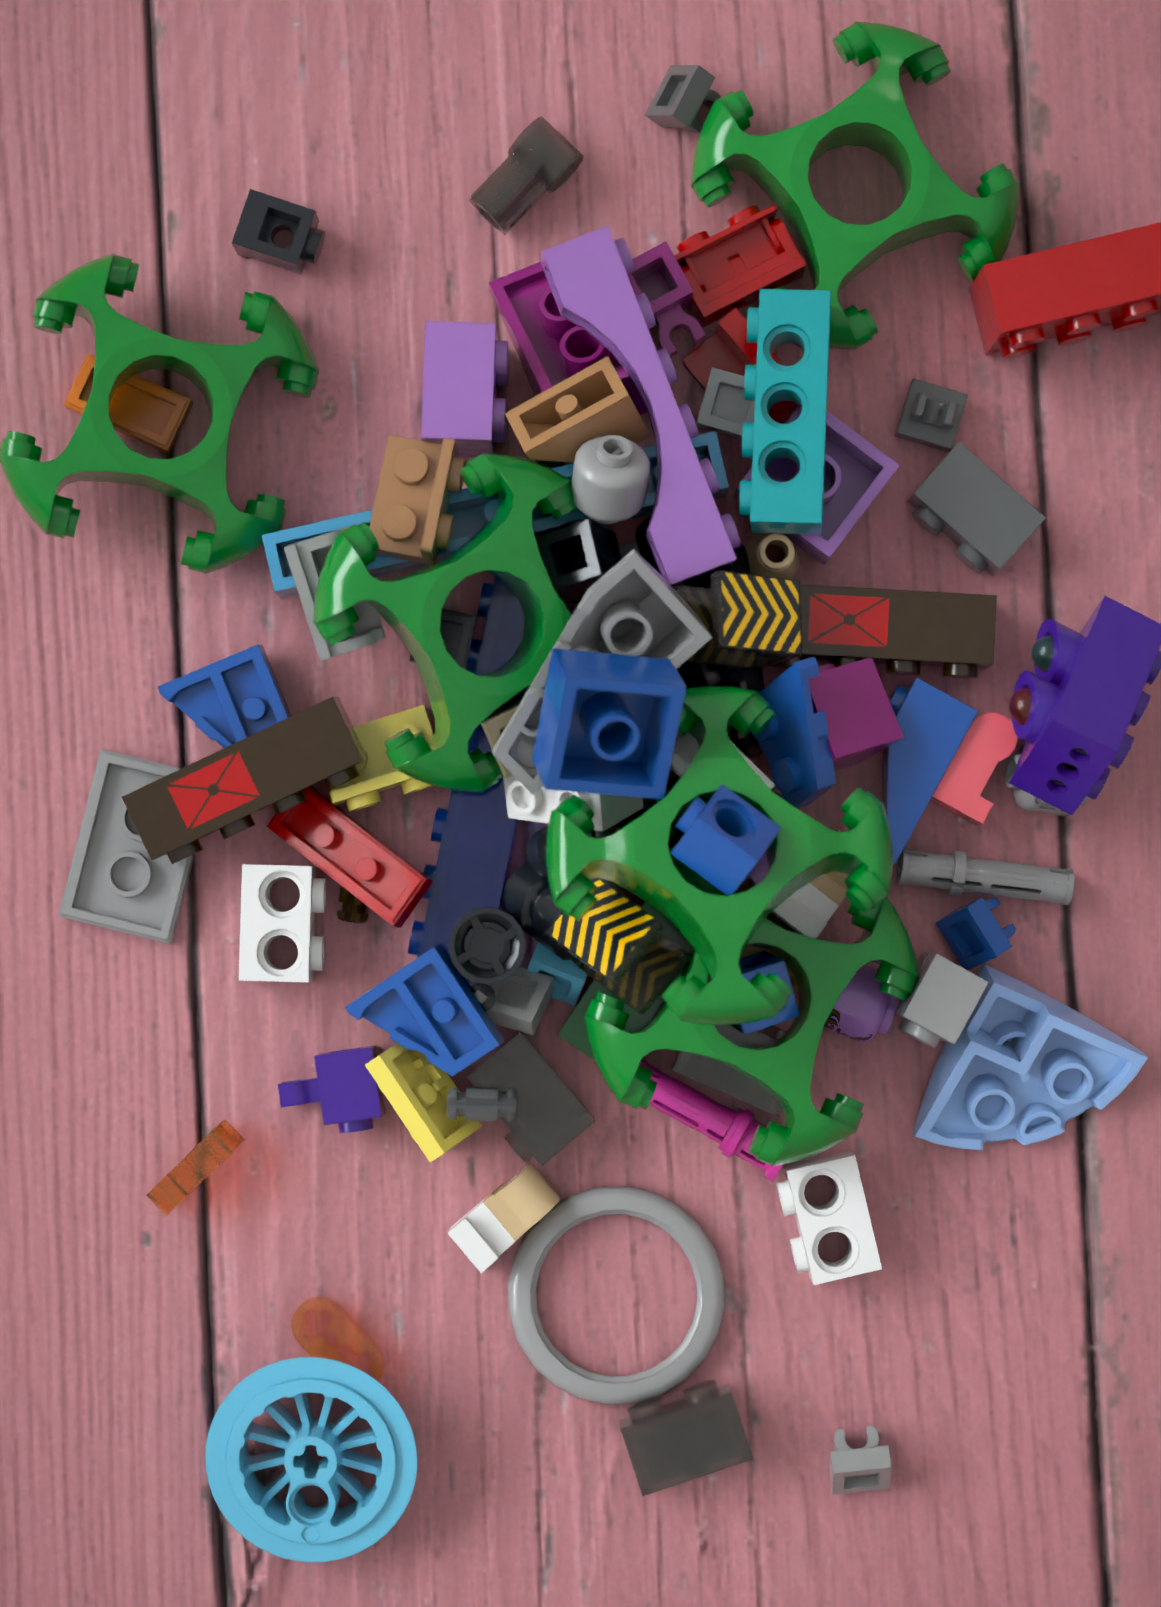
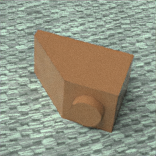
(574, 412)

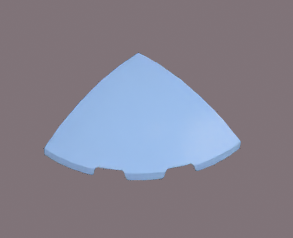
(1021, 1070)

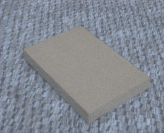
(111, 871)

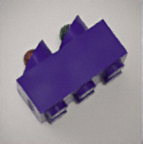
(1082, 702)

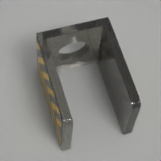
(750, 619)
(620, 948)

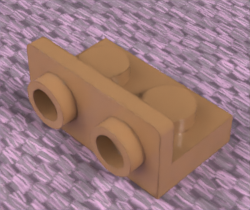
(414, 498)

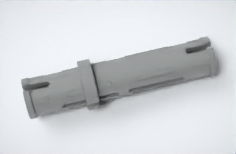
(974, 875)

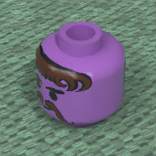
(862, 1008)

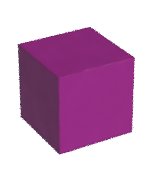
(856, 711)

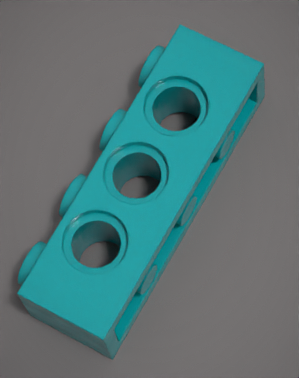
(800, 320)

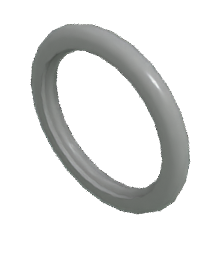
(709, 1291)

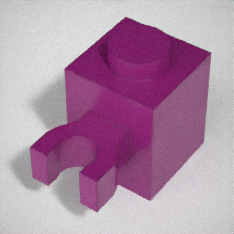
(667, 292)

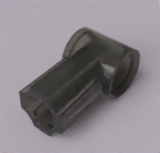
(537, 164)

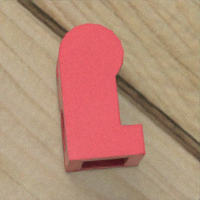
(984, 745)

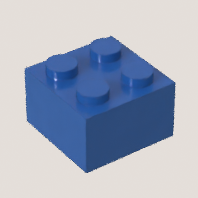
(608, 723)

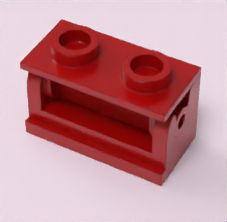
(738, 262)

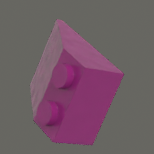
(544, 340)

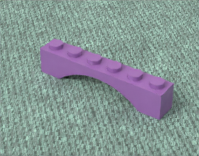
(596, 294)

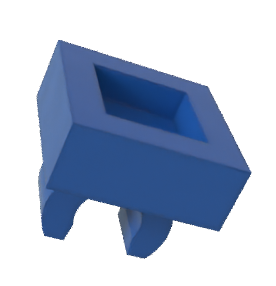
(975, 933)

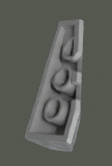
(622, 614)

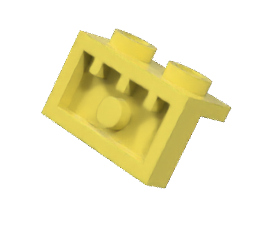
(378, 772)
(420, 1099)

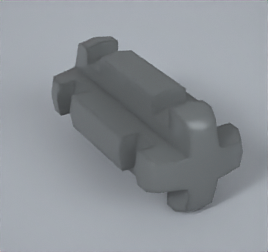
(482, 1104)

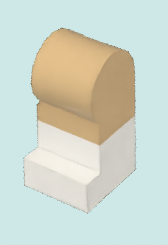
(813, 904)
(503, 1217)

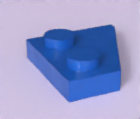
(230, 696)
(797, 737)
(431, 1012)

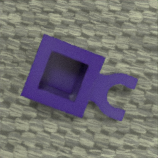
(343, 1087)

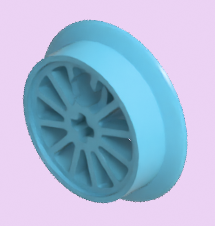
(295, 1528)

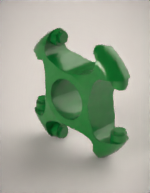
(872, 119)
(126, 350)
(414, 606)
(714, 923)
(786, 1064)

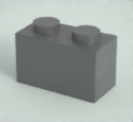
(974, 511)

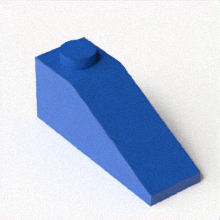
(915, 765)

